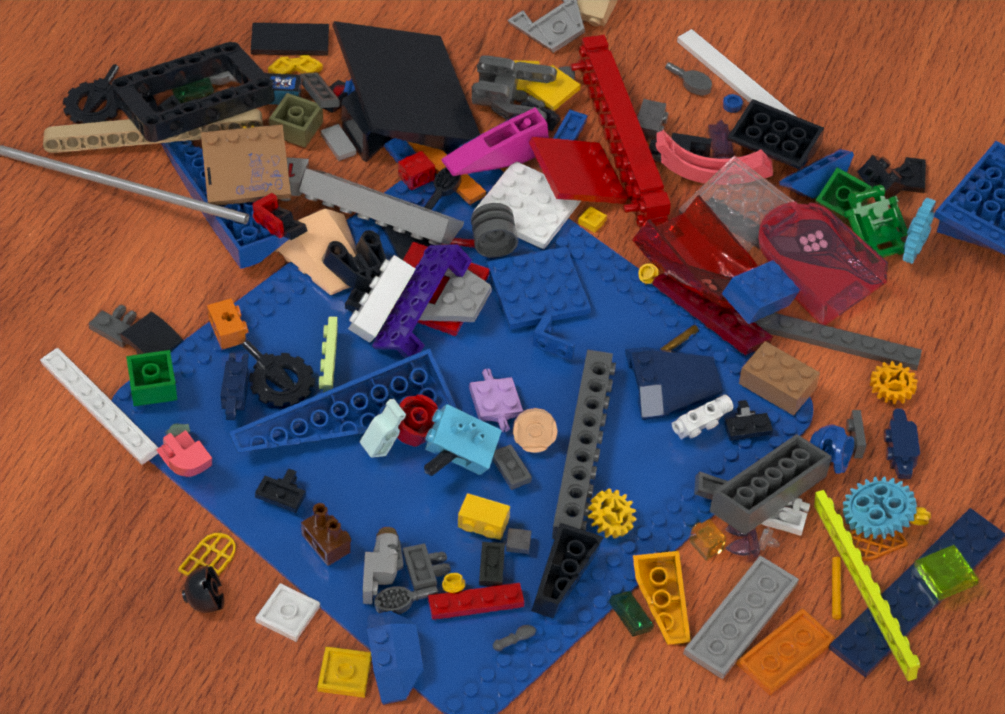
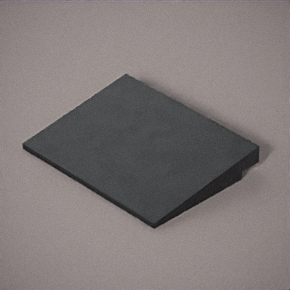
(407, 85)

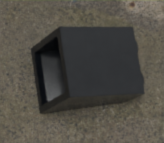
(357, 129)

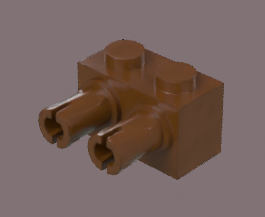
(325, 535)

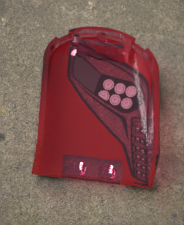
(821, 258)

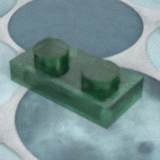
(194, 90)
(631, 613)

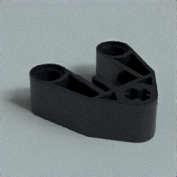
(356, 270)

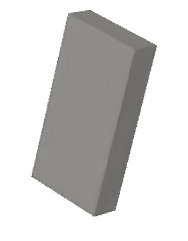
(338, 142)

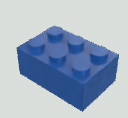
(760, 291)

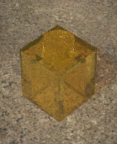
(707, 539)

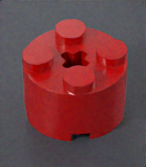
(418, 419)

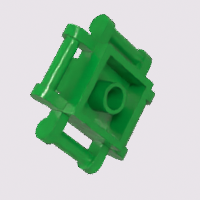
(876, 222)

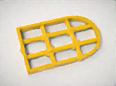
(208, 548)

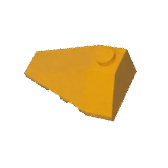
(663, 589)

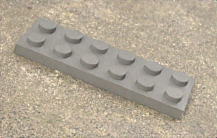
(741, 617)

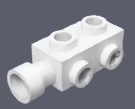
(702, 417)

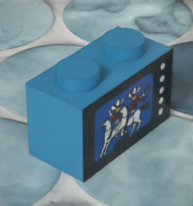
(285, 84)

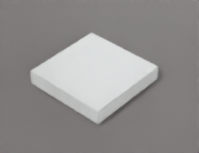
(287, 612)

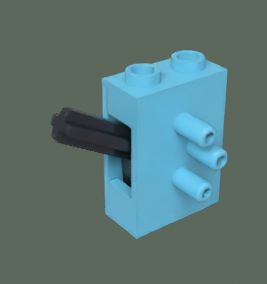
(460, 440)

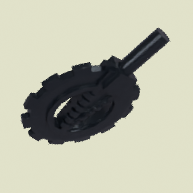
(97, 94)
(272, 368)

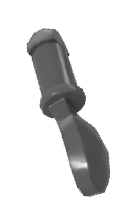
(522, 96)
(522, 633)

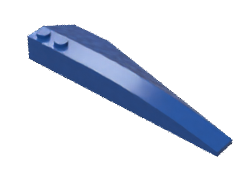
(245, 242)

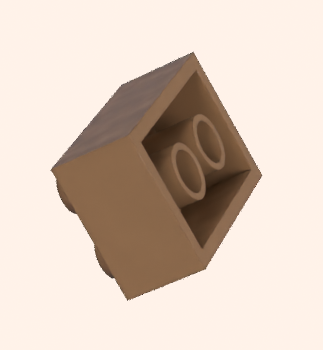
(779, 378)

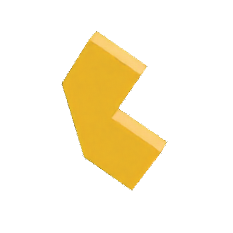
(288, 65)

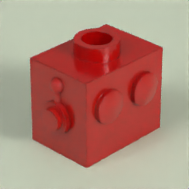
(416, 170)

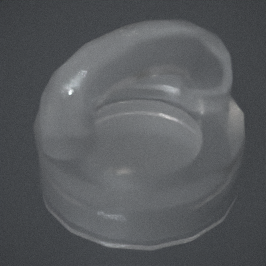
(766, 539)

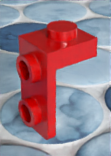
(263, 215)

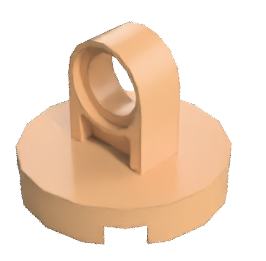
(535, 430)

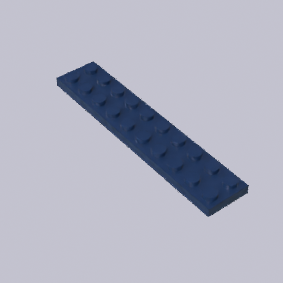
(910, 597)

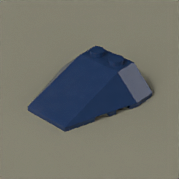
(671, 380)

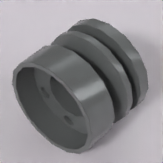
(494, 230)

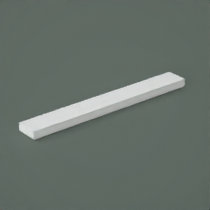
(727, 70)
(99, 406)

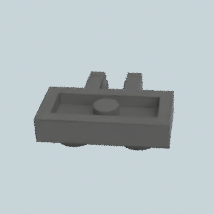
(111, 326)
(420, 566)

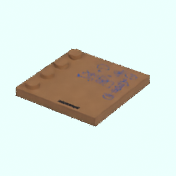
(245, 164)

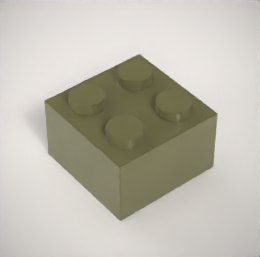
(299, 119)

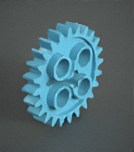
(919, 230)
(879, 507)

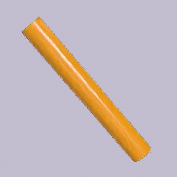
(836, 588)

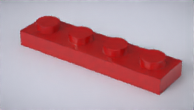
(476, 601)

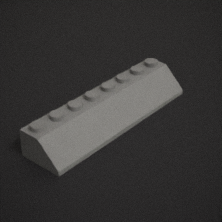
(379, 206)

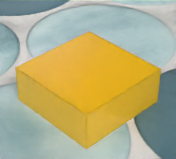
(592, 219)

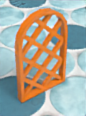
(903, 543)

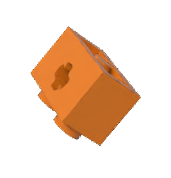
(227, 323)

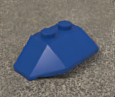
(813, 178)
(394, 655)

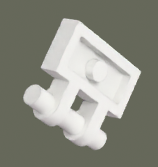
(791, 518)

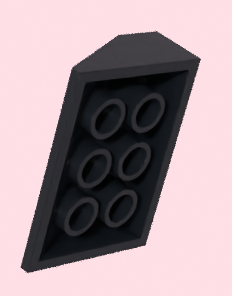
(777, 134)

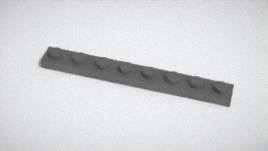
(840, 340)

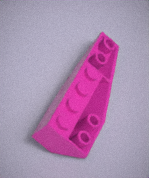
(499, 146)

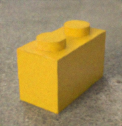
(483, 516)

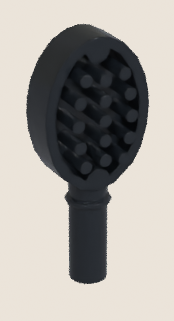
(444, 185)

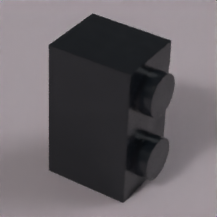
(878, 172)

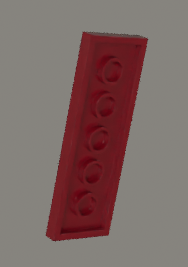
(722, 320)

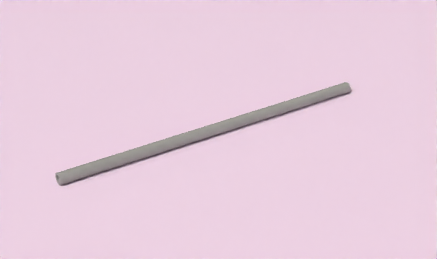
(125, 184)

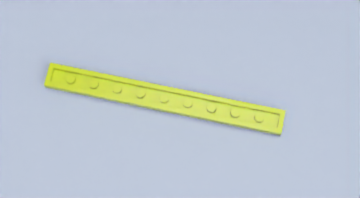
(869, 590)

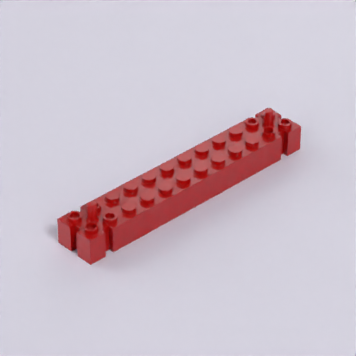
(623, 132)

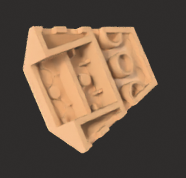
(308, 249)

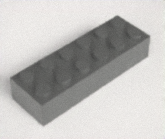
(770, 484)

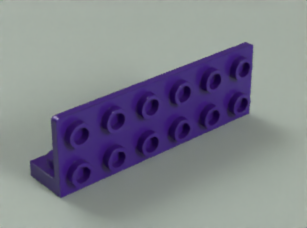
(398, 326)

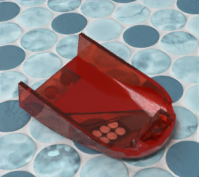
(696, 251)

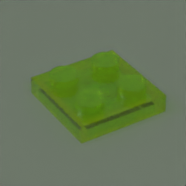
(946, 572)

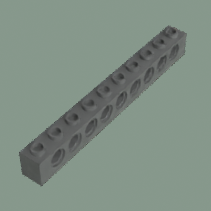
(584, 441)

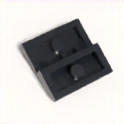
(151, 335)

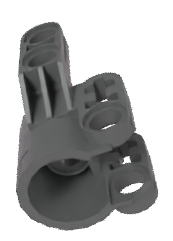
(499, 84)

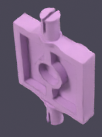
(495, 399)

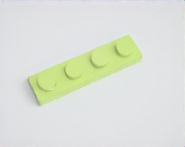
(329, 351)

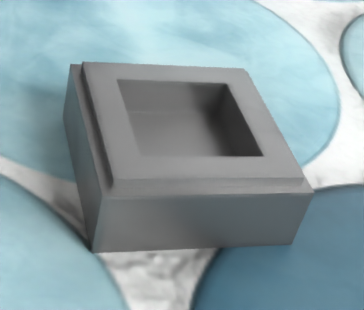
(518, 541)

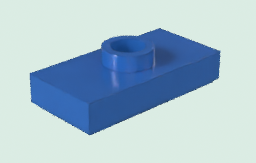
(399, 149)

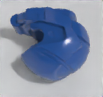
(835, 443)

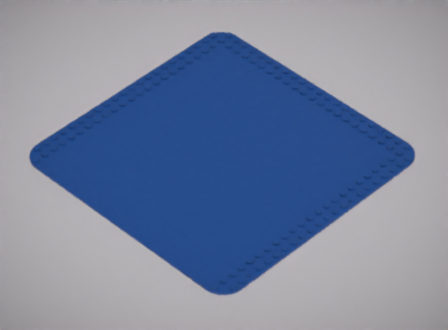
(394, 491)

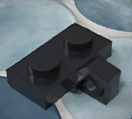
(747, 423)
(281, 491)

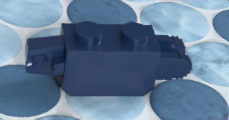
(234, 385)
(902, 444)

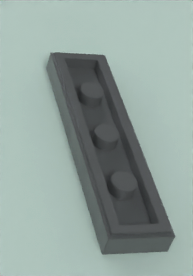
(319, 90)

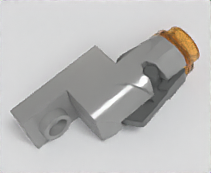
(382, 563)

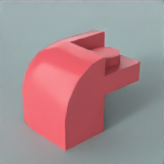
(184, 455)

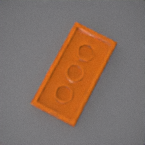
(785, 651)

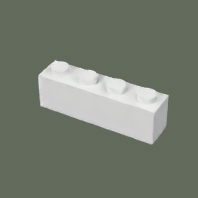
(381, 298)

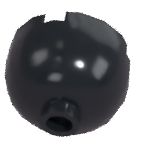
(202, 590)

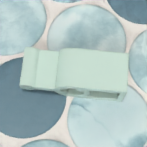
(383, 430)

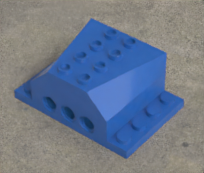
(977, 204)

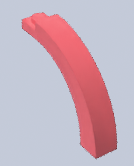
(703, 168)

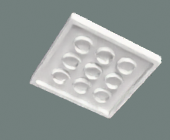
(533, 204)

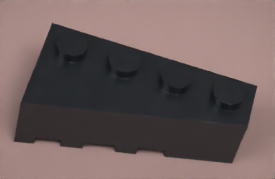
(567, 562)

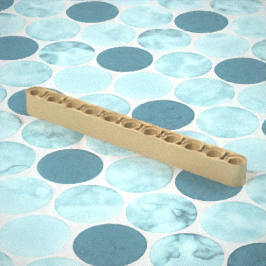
(124, 133)

